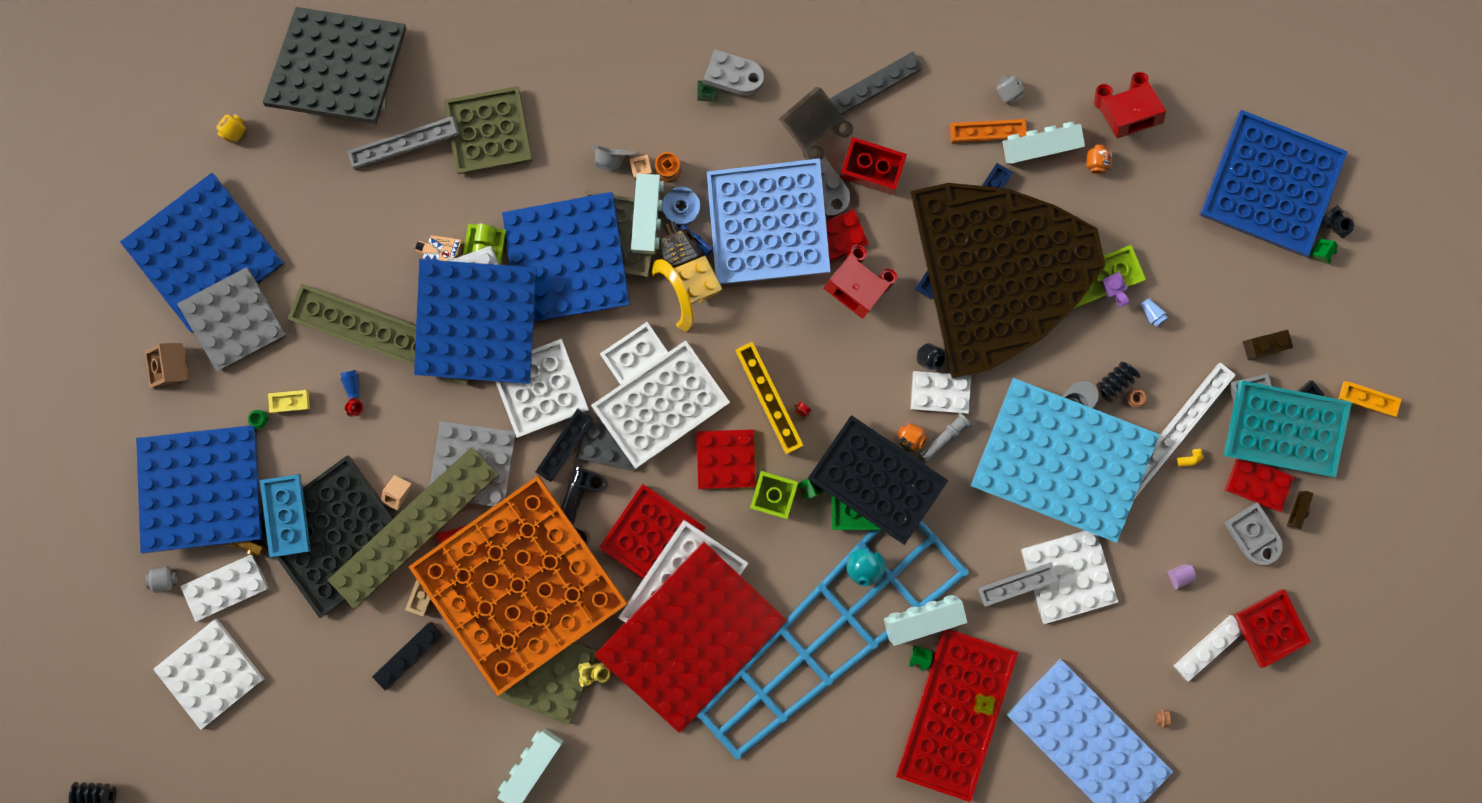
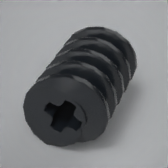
(1116, 380)
(92, 793)

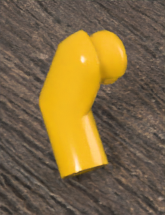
(1191, 460)

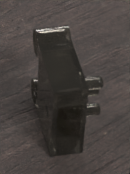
(812, 119)

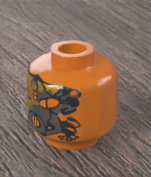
(912, 437)

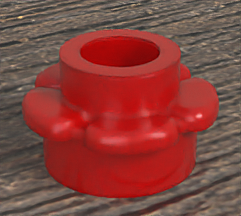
(357, 407)
(802, 409)

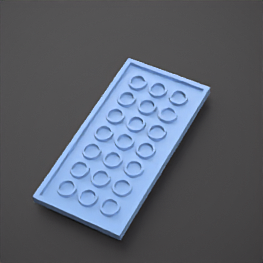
(1088, 739)

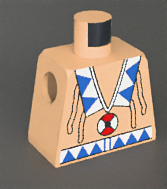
(440, 248)

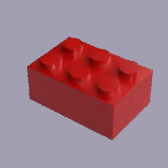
(873, 165)

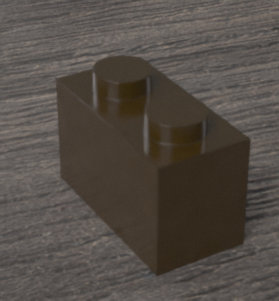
(1268, 344)

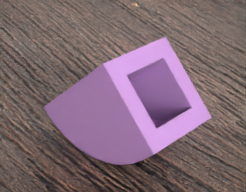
(1182, 576)

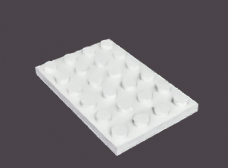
(660, 404)
(679, 547)

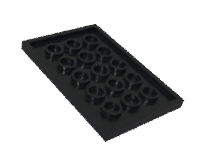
(878, 479)

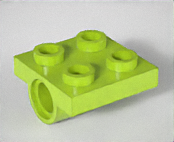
(482, 236)

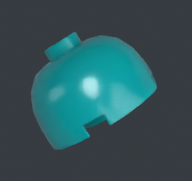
(865, 567)

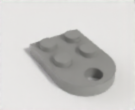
(733, 73)
(833, 190)
(1254, 534)

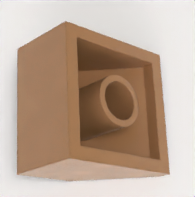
(166, 365)

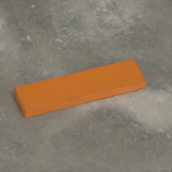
(986, 130)

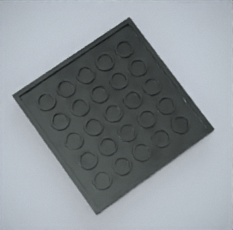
(335, 65)
(341, 520)

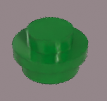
(258, 419)

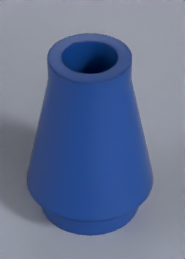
(350, 382)

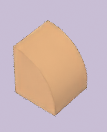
(395, 492)

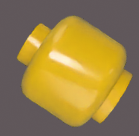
(231, 128)

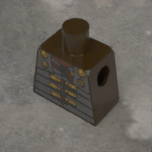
(679, 246)

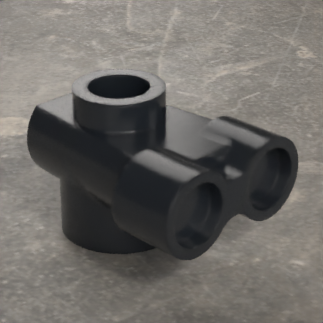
(1338, 223)

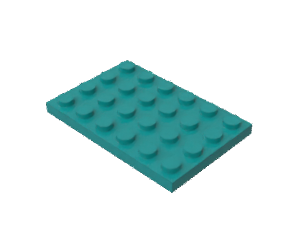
(1287, 428)

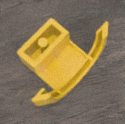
(691, 282)

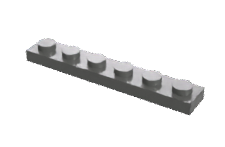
(876, 83)

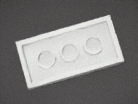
(224, 587)

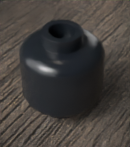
(930, 357)

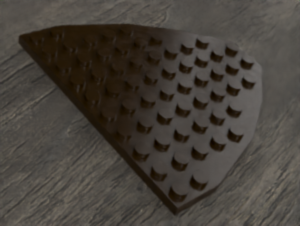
(1001, 269)

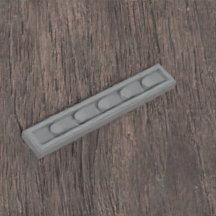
(403, 143)

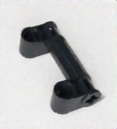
(581, 480)

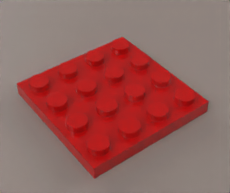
(644, 530)

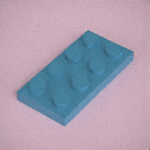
(285, 515)

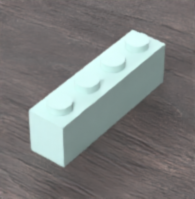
(1043, 143)
(646, 214)
(925, 620)
(531, 767)

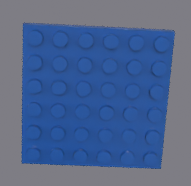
(1273, 183)
(199, 243)
(574, 254)
(475, 321)
(198, 489)

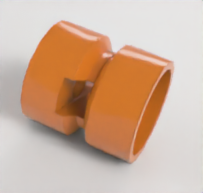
(668, 167)

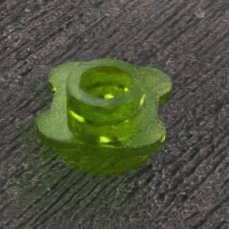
(988, 709)

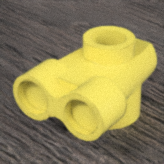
(593, 672)

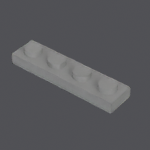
(1018, 584)

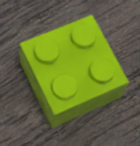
(774, 495)

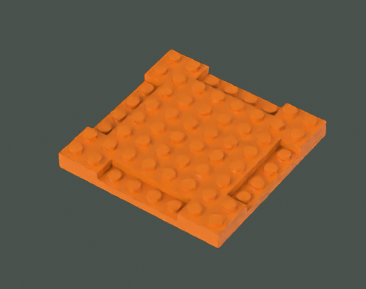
(518, 585)

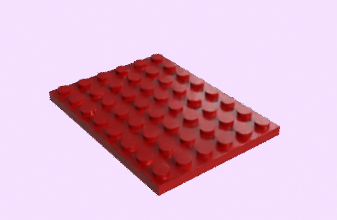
(690, 637)

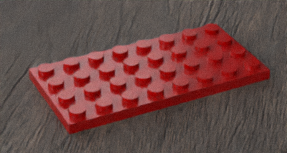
(946, 734)

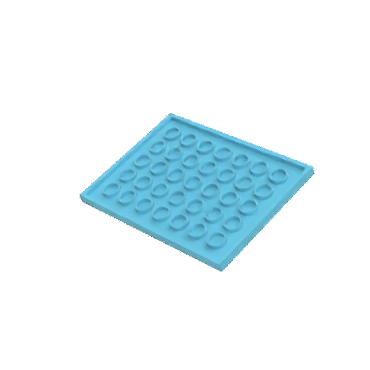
(1065, 460)

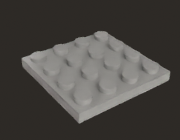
(232, 319)
(492, 444)

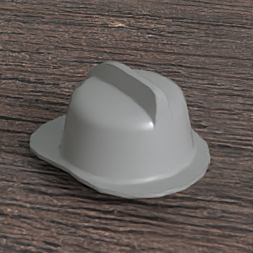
(610, 158)
(1083, 393)

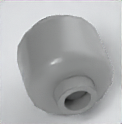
(1010, 89)
(161, 579)

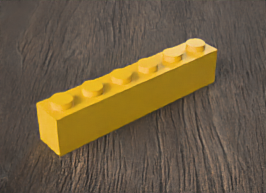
(769, 398)

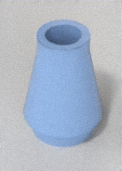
(1153, 312)

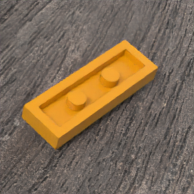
(1370, 399)

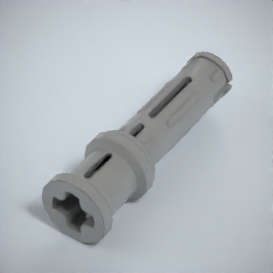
(952, 431)

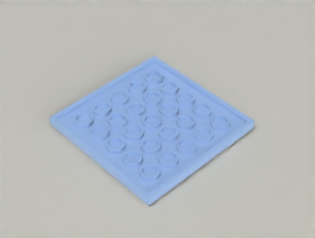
(768, 222)

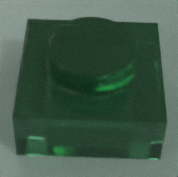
(705, 92)

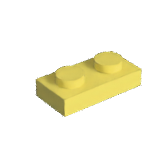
(289, 401)

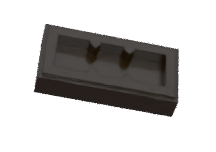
(1300, 510)

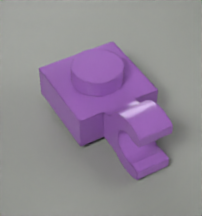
(1114, 286)

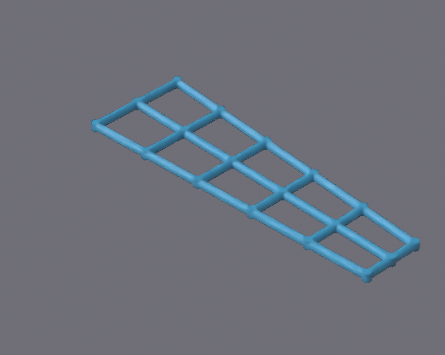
(805, 655)

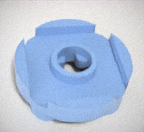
(674, 198)

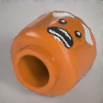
(1099, 159)

